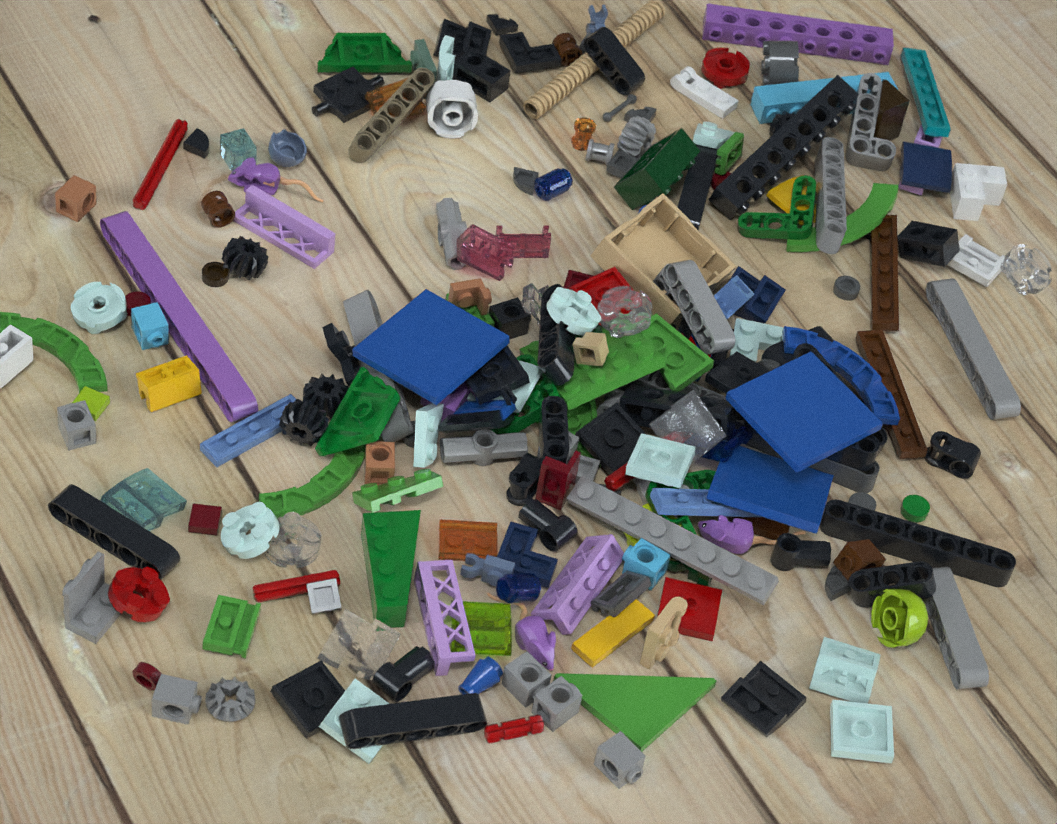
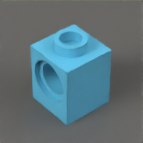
(149, 326)
(646, 560)

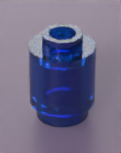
(553, 184)
(518, 588)

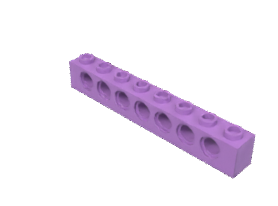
(813, 35)

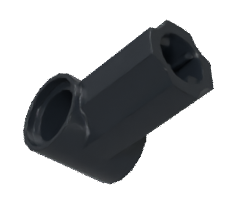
(552, 530)
(792, 551)
(398, 678)

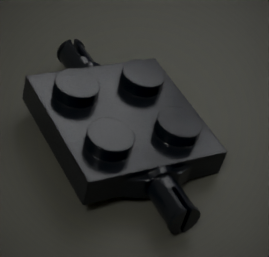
(345, 94)
(498, 378)

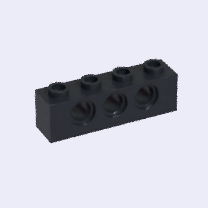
(649, 403)

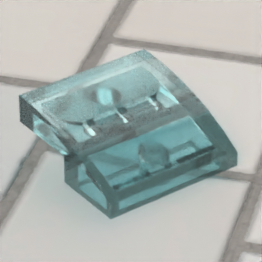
(144, 499)

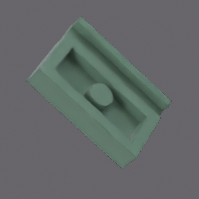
(421, 58)

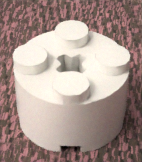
(451, 108)

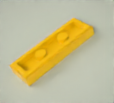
(612, 633)

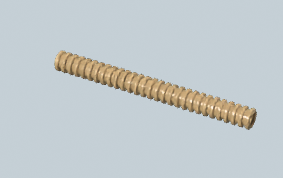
(584, 66)

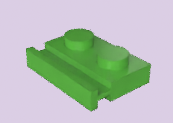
(231, 626)

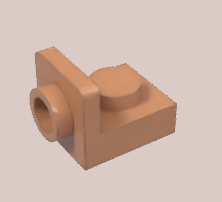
(469, 294)

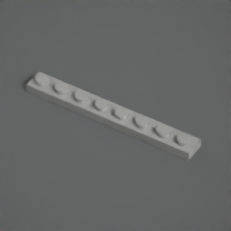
(673, 539)

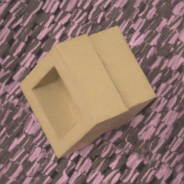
(591, 349)

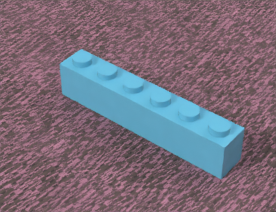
(792, 96)

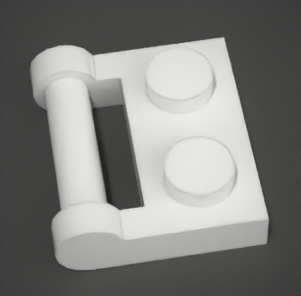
(976, 261)

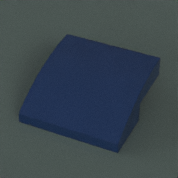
(926, 167)
(764, 301)

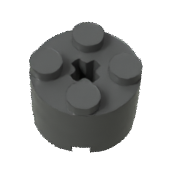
(780, 62)

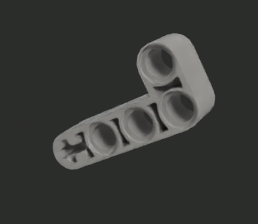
(866, 119)
(697, 304)

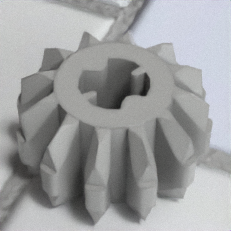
(636, 136)

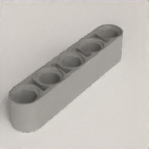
(955, 633)

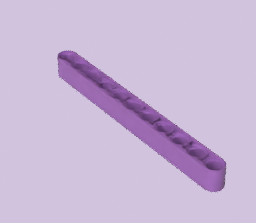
(184, 322)

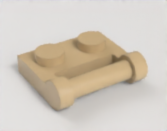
(663, 632)

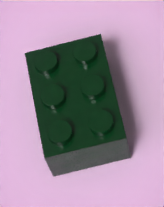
(657, 169)

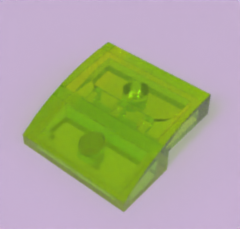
(488, 626)

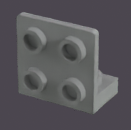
(87, 601)

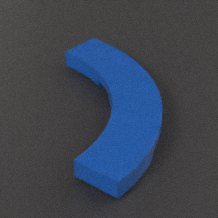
(852, 368)

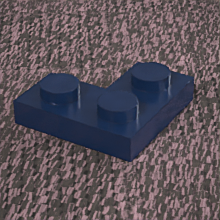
(518, 549)

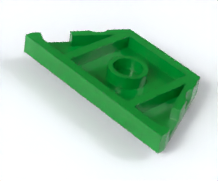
(365, 53)
(360, 414)

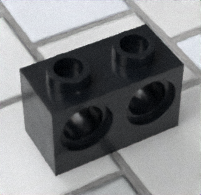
(484, 74)
(928, 243)

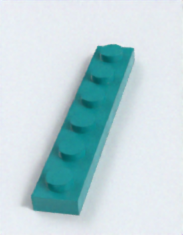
(925, 92)

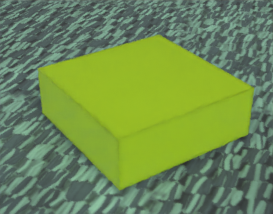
(95, 401)

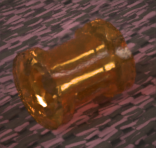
(583, 133)

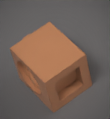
(75, 198)
(379, 462)

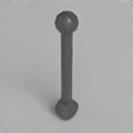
(631, 99)

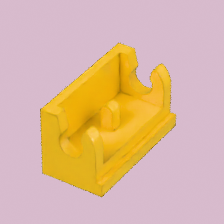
(169, 383)

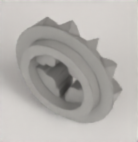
(231, 709)

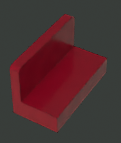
(557, 480)

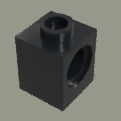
(510, 318)

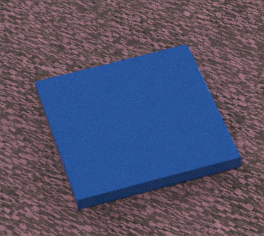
(431, 346)
(803, 411)
(771, 489)

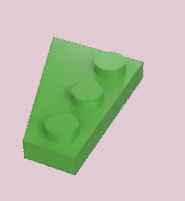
(682, 358)
(390, 493)

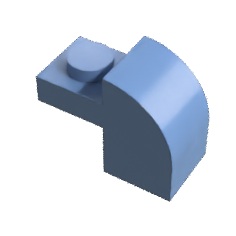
(733, 296)

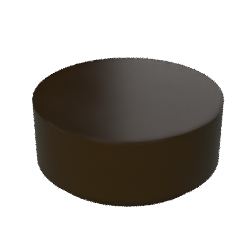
(215, 274)

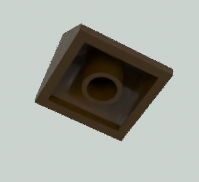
(891, 112)

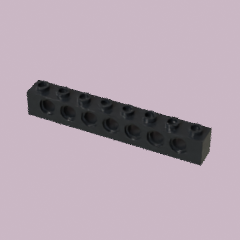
(811, 121)

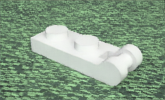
(703, 92)

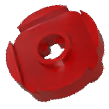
(734, 71)
(146, 583)

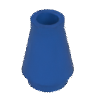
(482, 676)

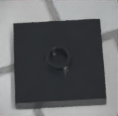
(734, 372)
(610, 437)
(308, 697)

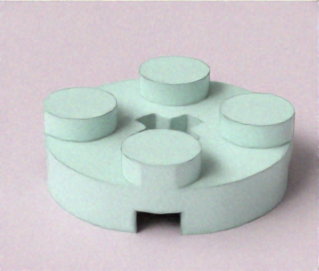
(573, 310)
(99, 319)
(239, 522)

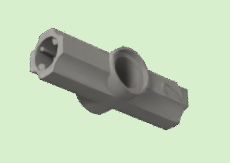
(449, 229)
(483, 447)

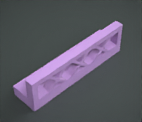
(290, 225)
(581, 583)
(433, 619)

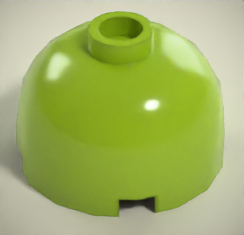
(899, 617)

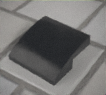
(464, 37)
(474, 421)
(764, 699)

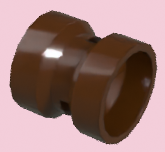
(567, 48)
(218, 209)

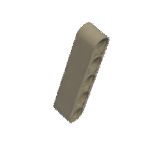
(384, 121)

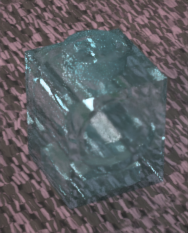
(236, 148)

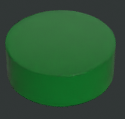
(915, 508)

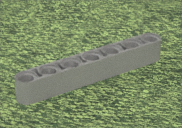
(830, 195)
(363, 320)
(973, 349)

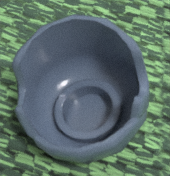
(287, 148)

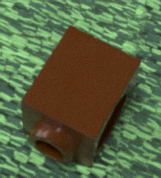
(858, 556)

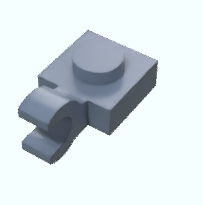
(597, 19)
(490, 568)

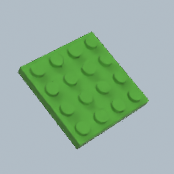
(626, 362)

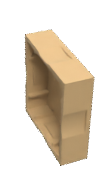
(651, 241)

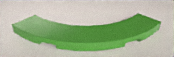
(858, 223)
(63, 345)
(322, 487)

